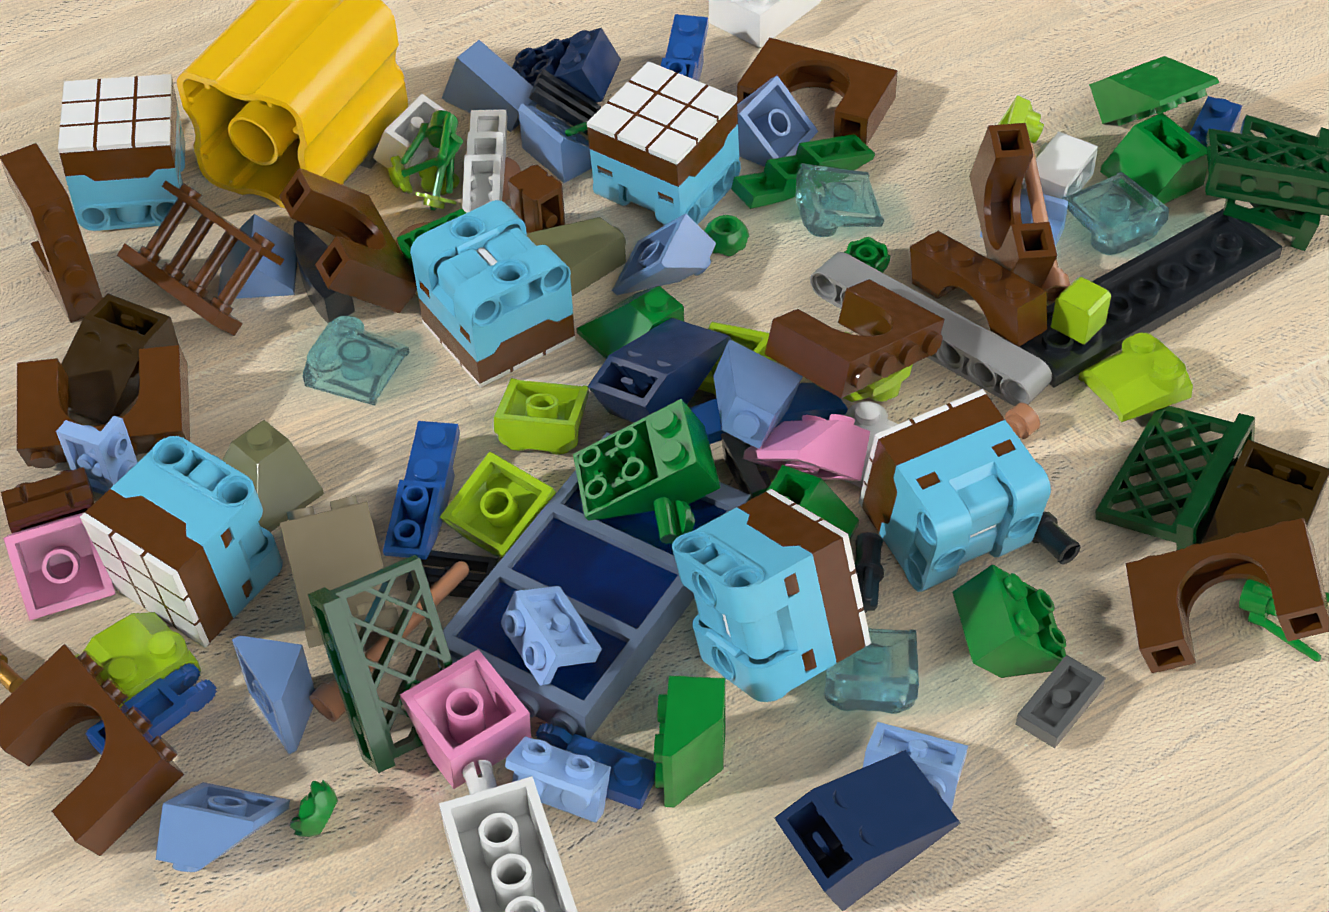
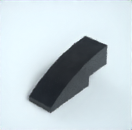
(308, 251)

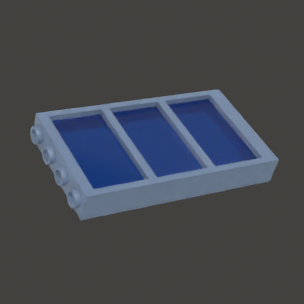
(616, 581)

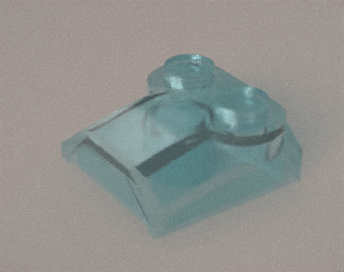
(835, 199)
(1117, 213)
(352, 361)
(878, 675)

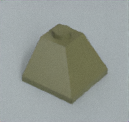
(276, 471)

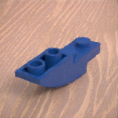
(686, 46)
(423, 491)

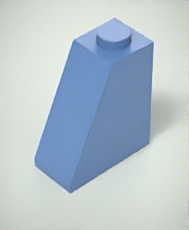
(487, 83)
(752, 393)

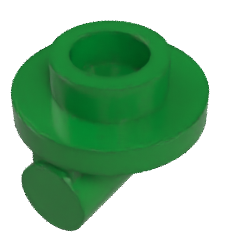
(673, 519)

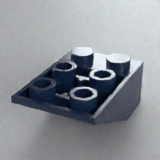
(581, 61)
(657, 369)
(866, 826)

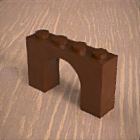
(865, 87)
(996, 189)
(60, 244)
(363, 255)
(890, 338)
(157, 413)
(1170, 583)
(133, 765)

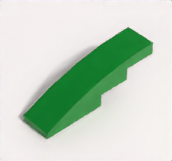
(780, 174)

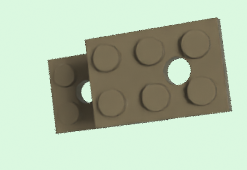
(330, 552)

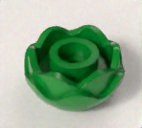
(728, 234)
(870, 252)
(314, 810)

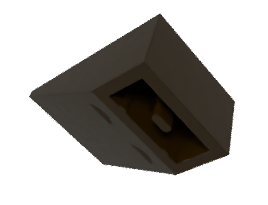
(105, 356)
(1266, 490)

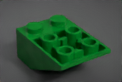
(1149, 90)
(647, 461)

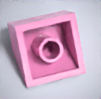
(815, 446)
(57, 567)
(466, 716)

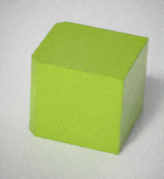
(1081, 310)

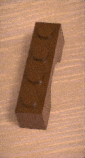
(1009, 302)

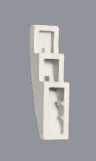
(485, 158)

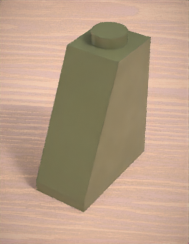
(587, 247)

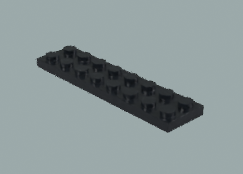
(1160, 288)

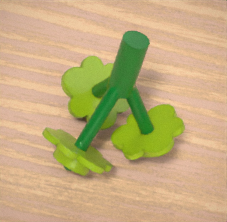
(432, 174)

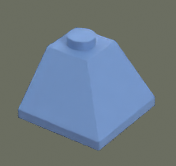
(771, 124)
(666, 256)
(210, 822)

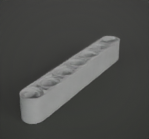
(965, 346)

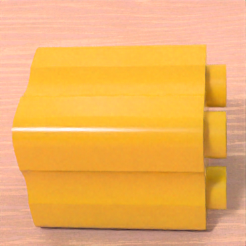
(293, 92)

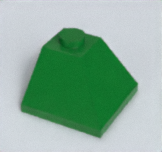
(630, 320)

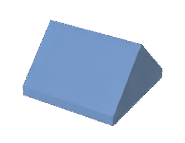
(546, 141)
(268, 277)
(279, 684)

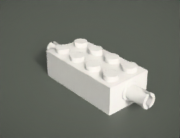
(504, 847)

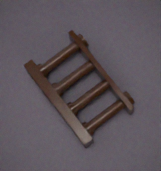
(170, 275)

